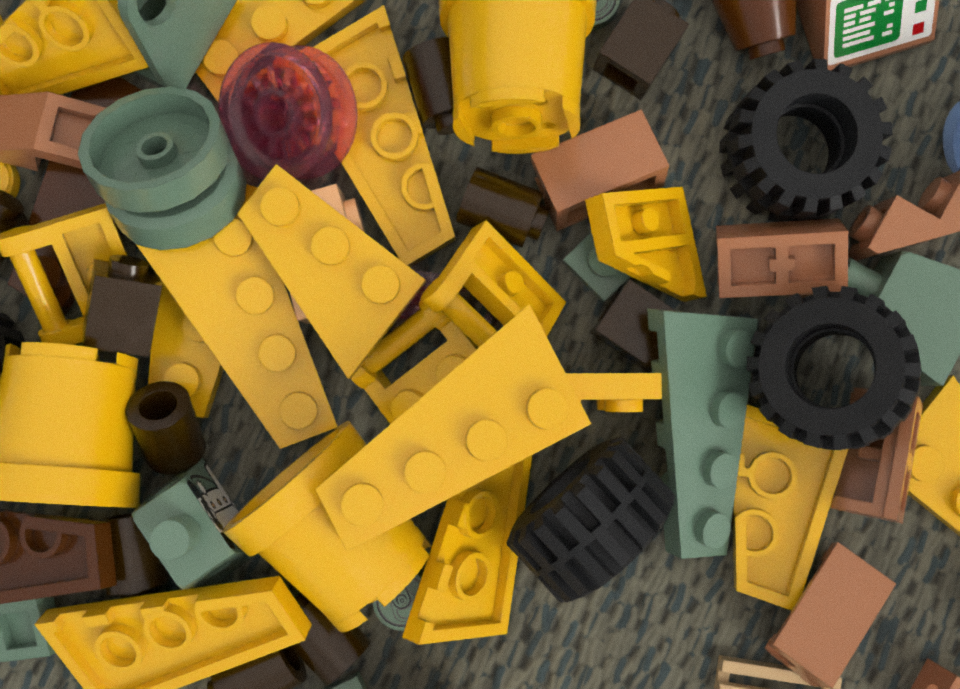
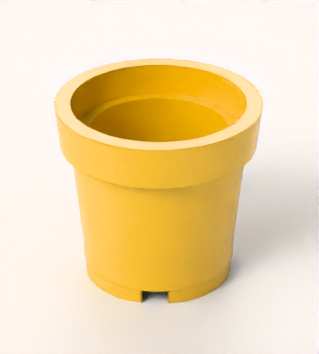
(516, 69)
(66, 427)
(299, 541)

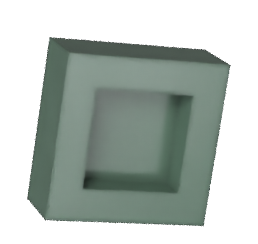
(595, 275)
(17, 630)

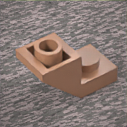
(43, 128)
(902, 224)

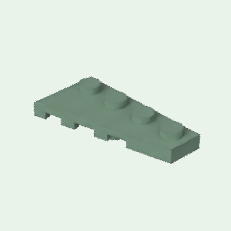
(702, 423)

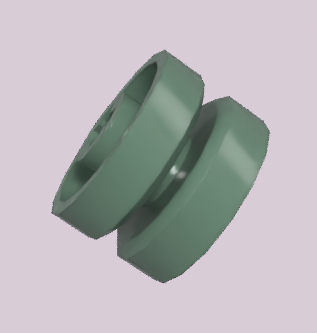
(163, 167)

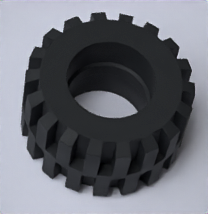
(842, 114)
(822, 315)
(591, 520)

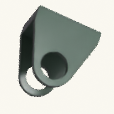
(173, 35)

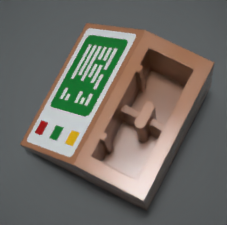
(866, 29)

